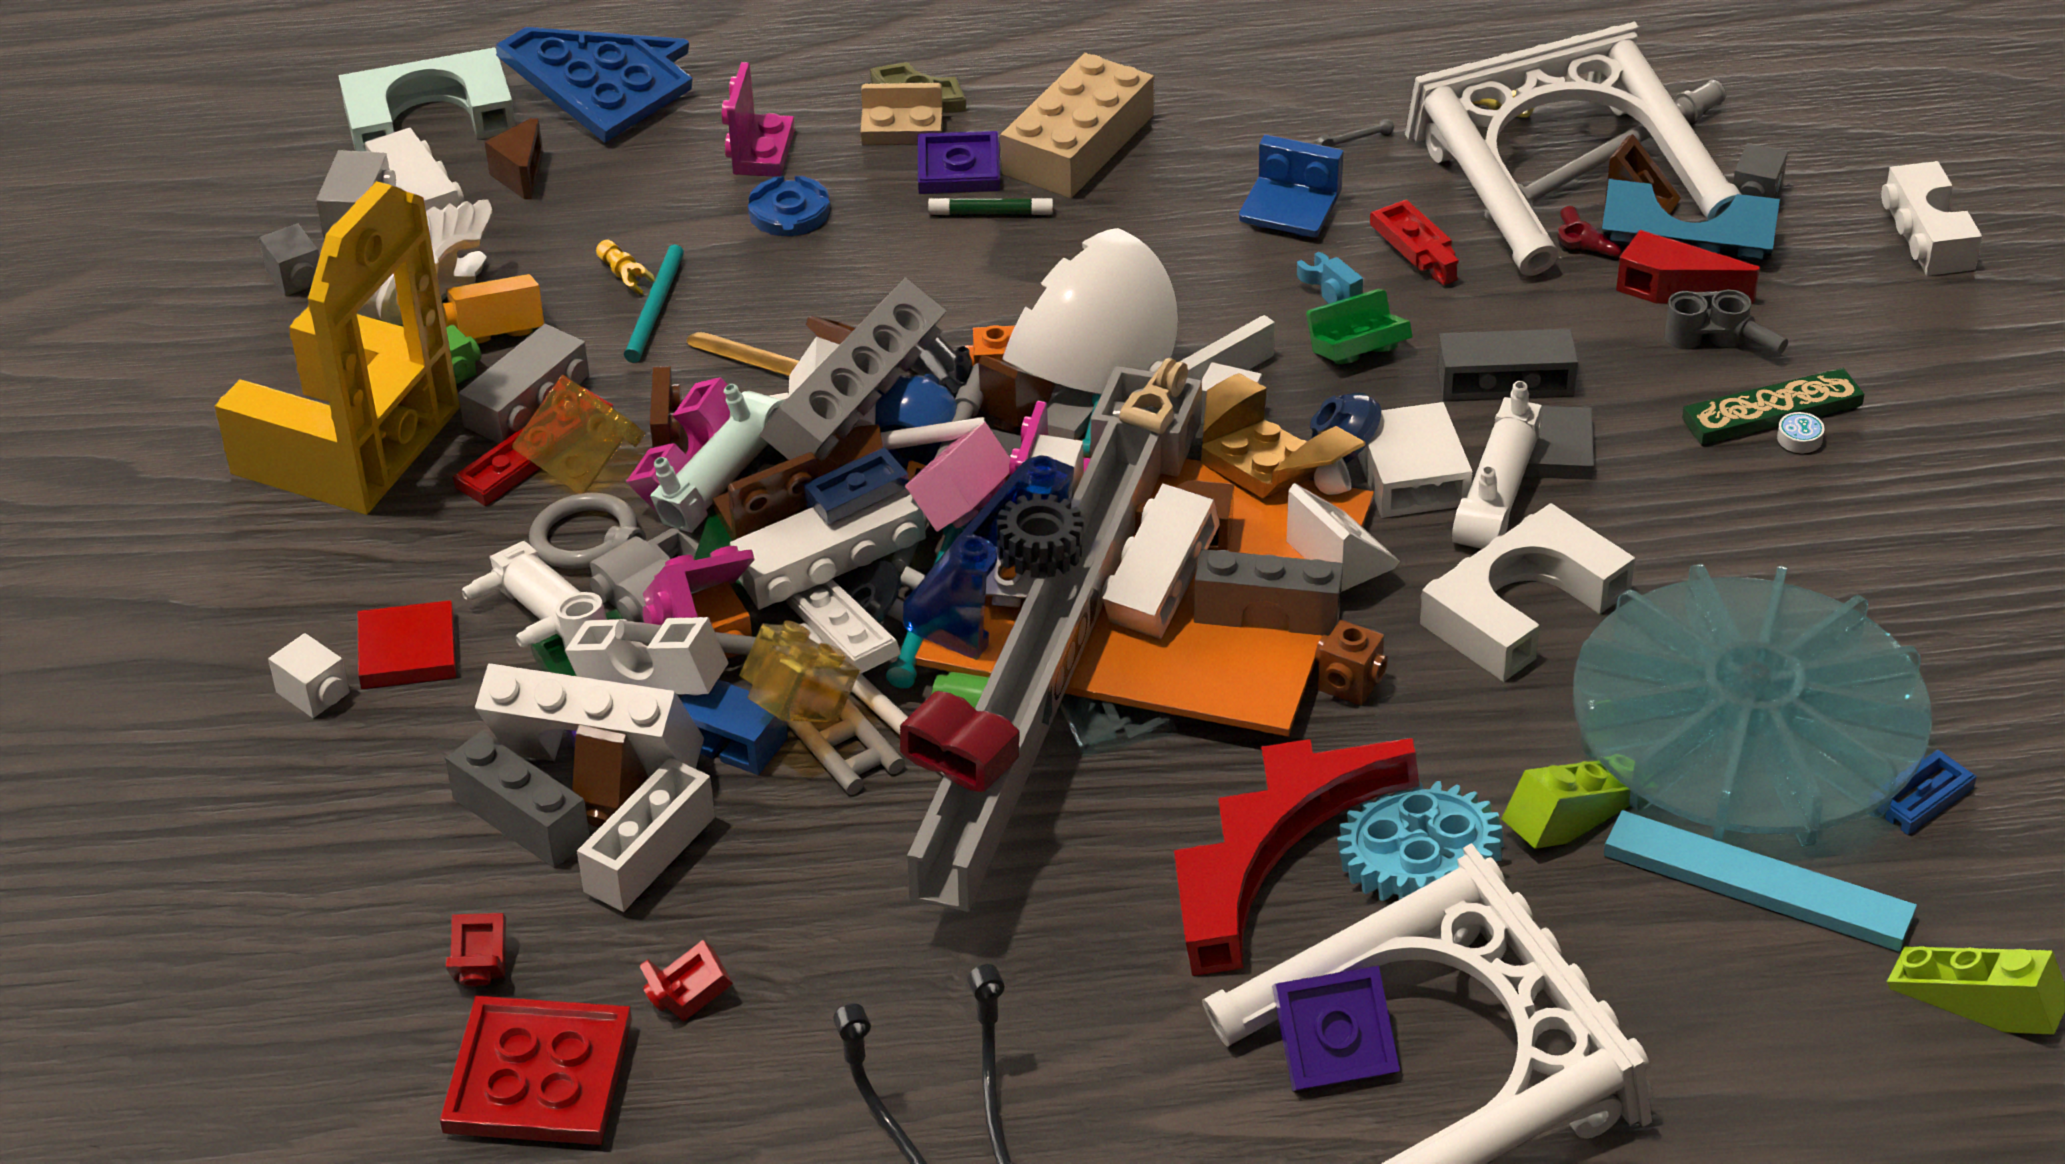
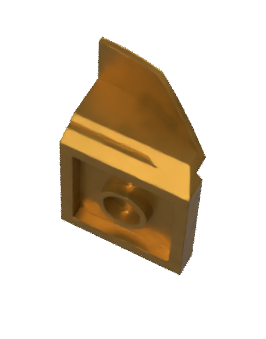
(1258, 451)

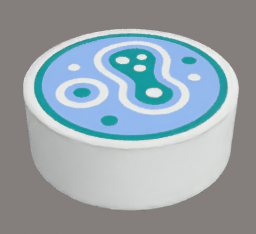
(1800, 432)

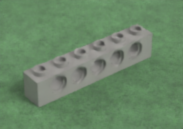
(854, 373)

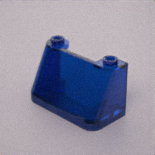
(951, 596)

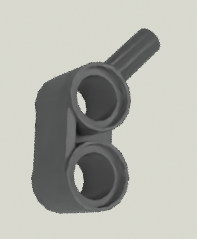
(1721, 316)

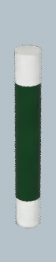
(991, 206)

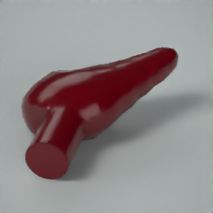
(1581, 235)

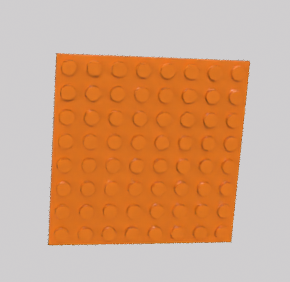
(1196, 670)

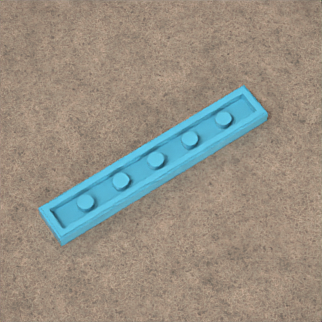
(1761, 880)

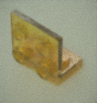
(574, 435)

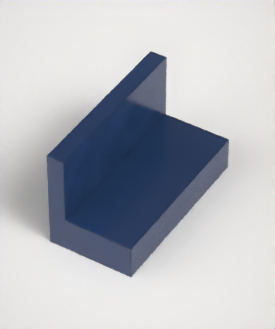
(855, 485)

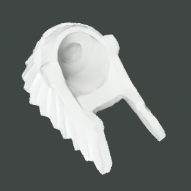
(449, 231)

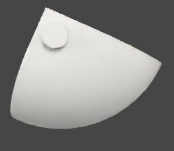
(1098, 313)

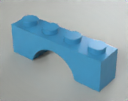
(1743, 227)

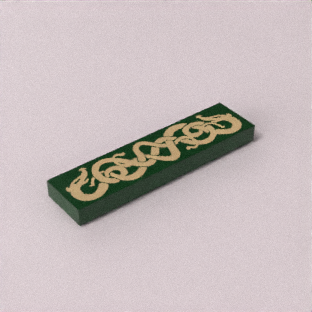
(1766, 406)

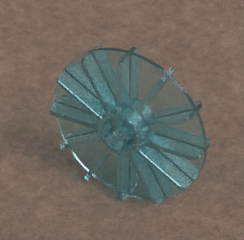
(1752, 705)

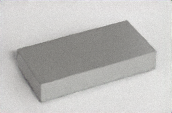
(1069, 413)

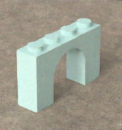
(465, 79)

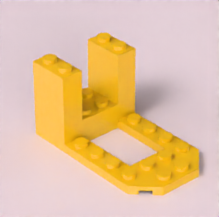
(383, 381)

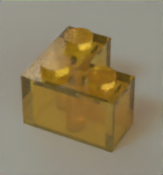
(797, 675)

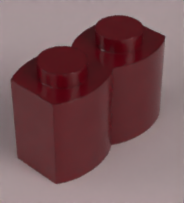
(959, 741)

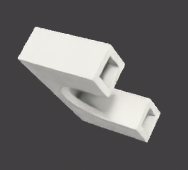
(1541, 548)
(534, 707)

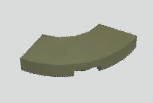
(952, 95)

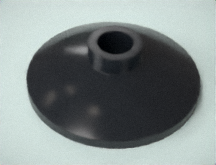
(874, 587)

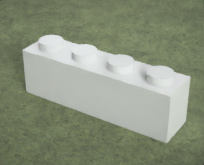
(811, 552)

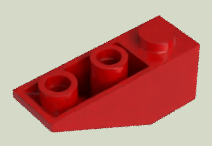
(1660, 267)

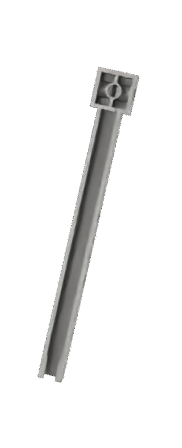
(1050, 635)

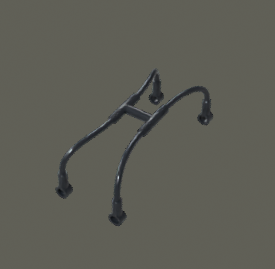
(854, 1026)

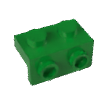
(1356, 326)

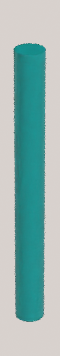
(654, 303)

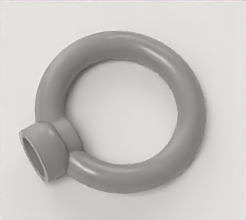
(577, 503)

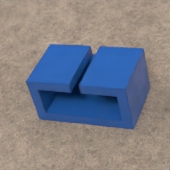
(731, 715)

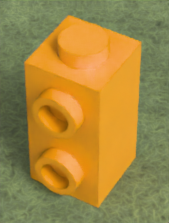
(495, 308)

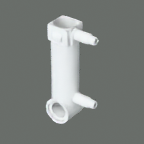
(1500, 472)
(541, 590)

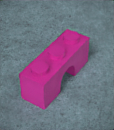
(701, 416)

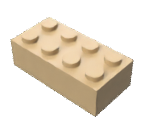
(1077, 125)

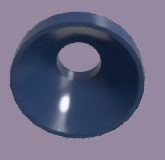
(1351, 412)

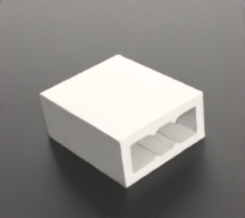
(1416, 461)

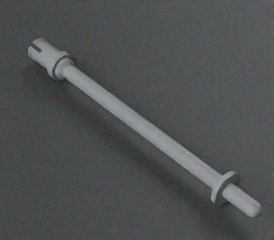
(1690, 104)

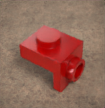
(477, 948)
(687, 982)

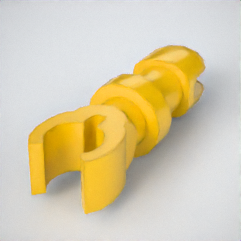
(622, 264)

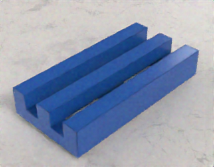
(1932, 795)

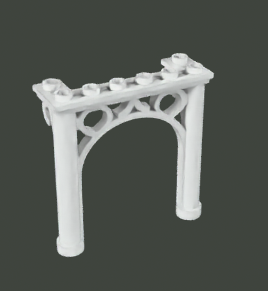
(1617, 77)
(1438, 927)

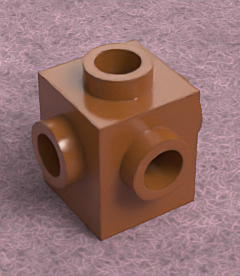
(1350, 662)

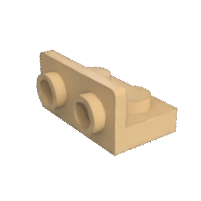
(900, 112)

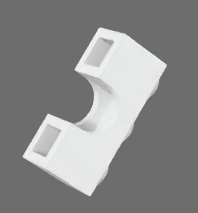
(1919, 203)
(680, 657)

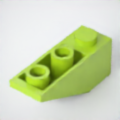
(1564, 802)
(1990, 986)

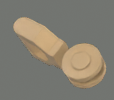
(1166, 382)

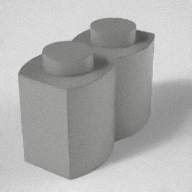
(624, 576)

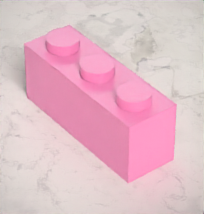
(961, 478)

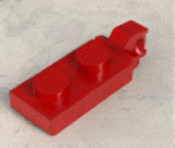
(1417, 239)

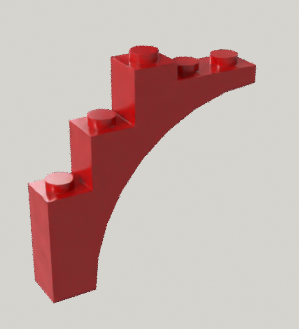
(1260, 826)

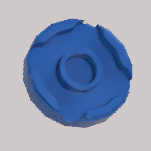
(788, 206)

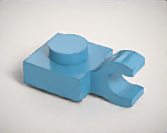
(1333, 275)

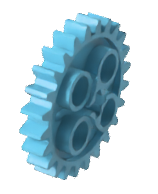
(1415, 838)

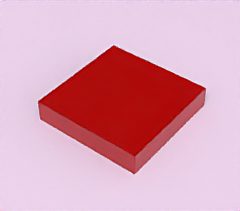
(406, 644)

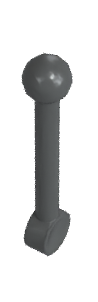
(1385, 127)

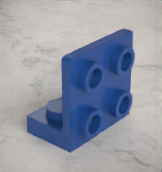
(1294, 186)

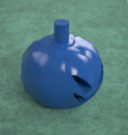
(911, 404)

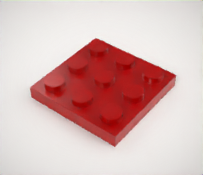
(537, 1070)

